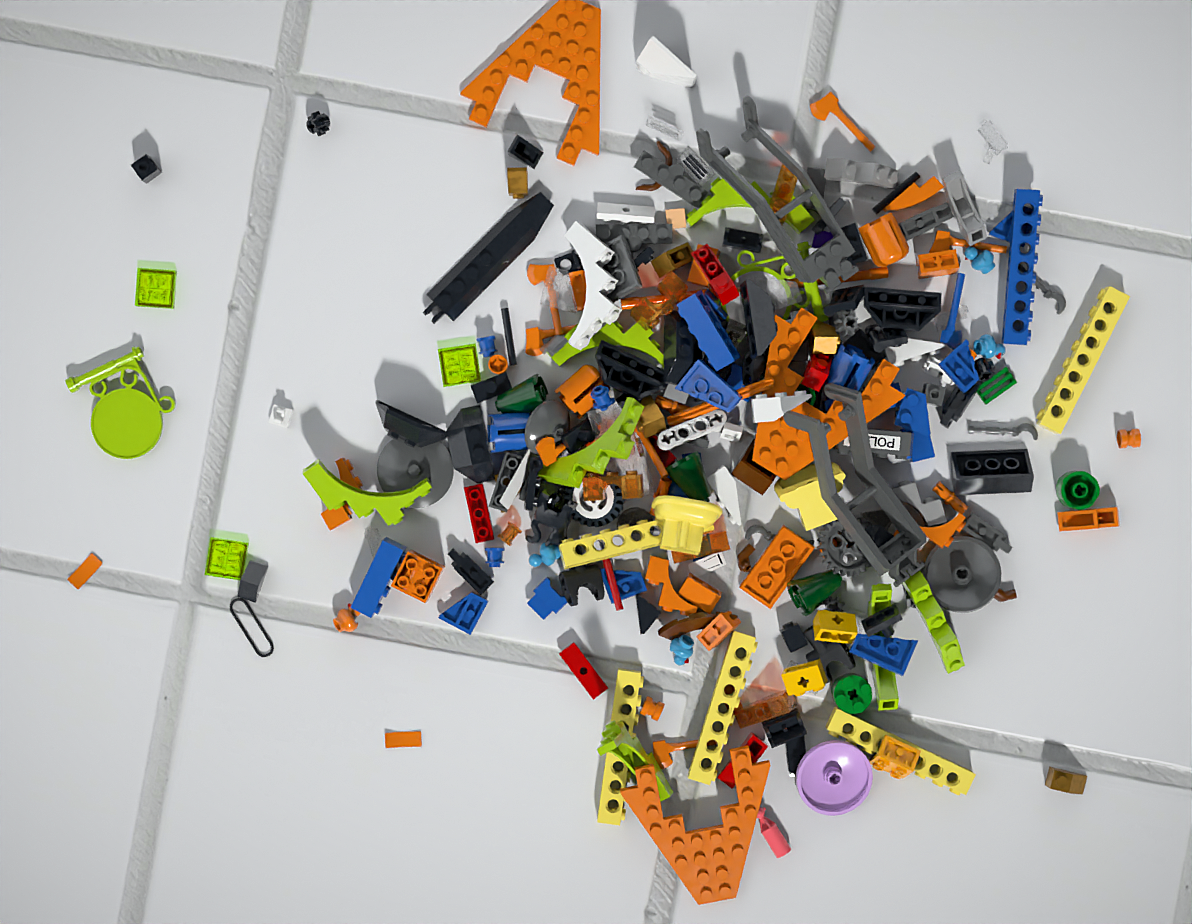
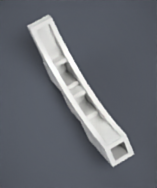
(599, 284)

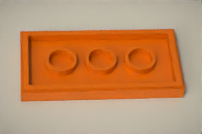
(776, 566)

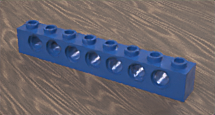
(1021, 197)

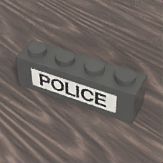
(884, 443)

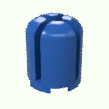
(849, 367)
(504, 422)

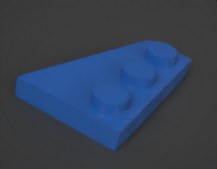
(709, 386)
(884, 651)

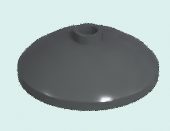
(547, 420)

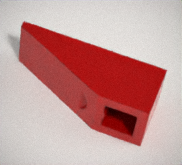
(715, 274)
(817, 370)
(757, 748)

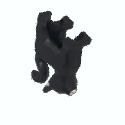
(549, 515)

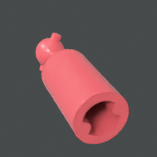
(773, 835)

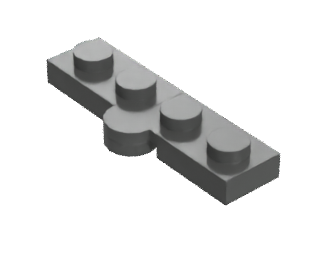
(671, 178)
(636, 234)

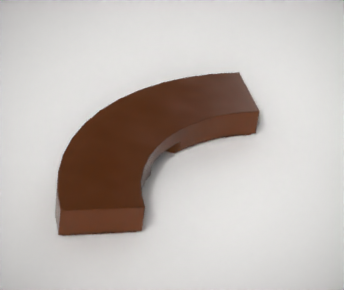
(694, 622)

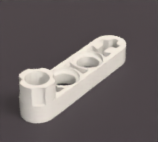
(693, 432)

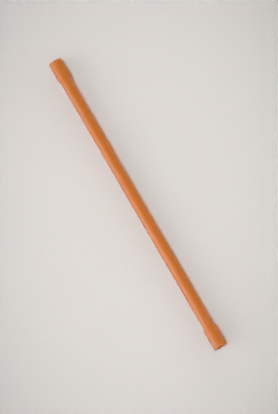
(872, 274)

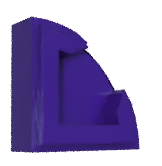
(821, 238)

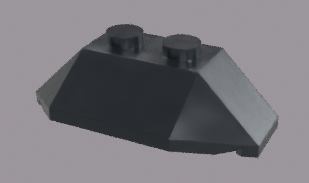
(901, 308)
(758, 318)
(680, 348)
(628, 372)
(407, 427)
(470, 445)

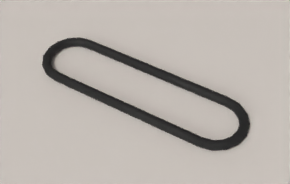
(244, 631)

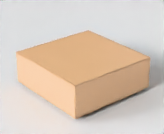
(676, 218)

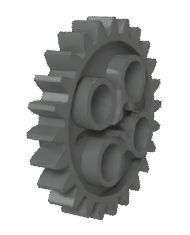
(834, 555)

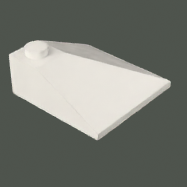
(664, 65)

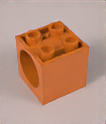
(417, 576)

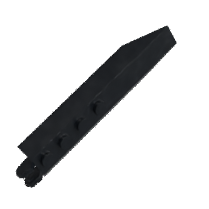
(488, 258)

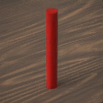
(613, 584)

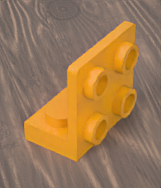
(895, 758)

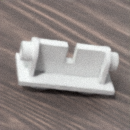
(933, 369)

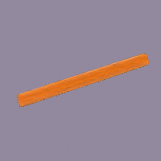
(704, 408)

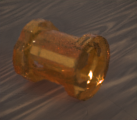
(509, 533)

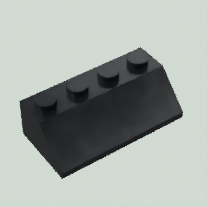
(991, 472)

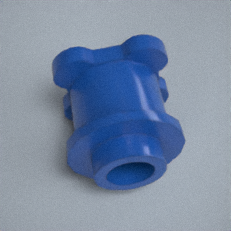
(487, 346)
(601, 398)
(494, 556)

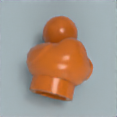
(345, 619)

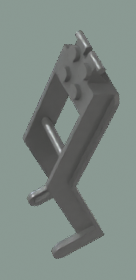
(827, 261)
(899, 552)

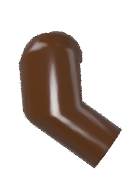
(743, 558)
(1002, 596)

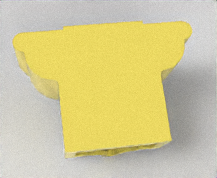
(804, 493)
(684, 522)

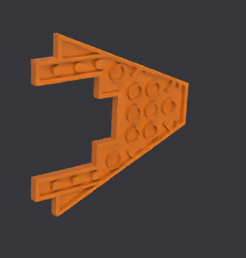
(565, 44)
(788, 449)
(710, 857)

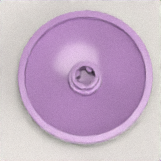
(834, 777)

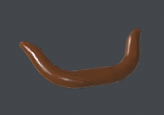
(669, 161)

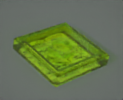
(155, 288)
(459, 365)
(226, 558)

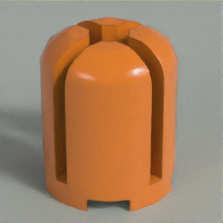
(884, 240)
(577, 389)

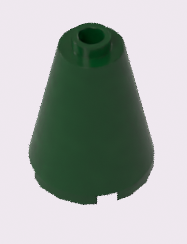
(523, 397)
(690, 477)
(813, 590)

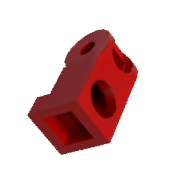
(665, 455)

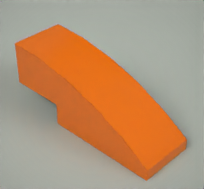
(914, 195)
(1088, 519)

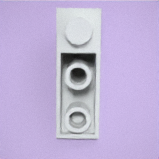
(913, 350)
(772, 408)
(725, 488)

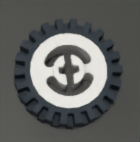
(598, 516)

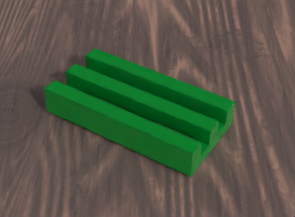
(1008, 376)

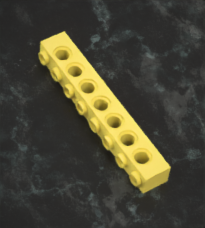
(1117, 301)
(572, 559)
(696, 771)
(960, 784)
(605, 813)

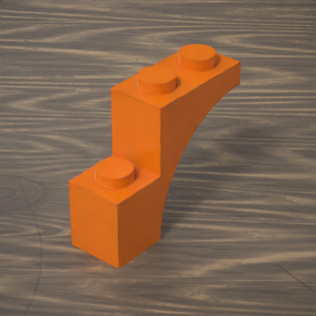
(338, 517)
(943, 534)
(658, 572)

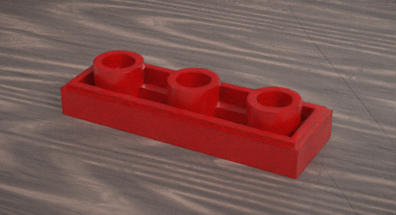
(477, 501)
(590, 680)

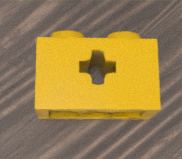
(835, 626)
(811, 670)

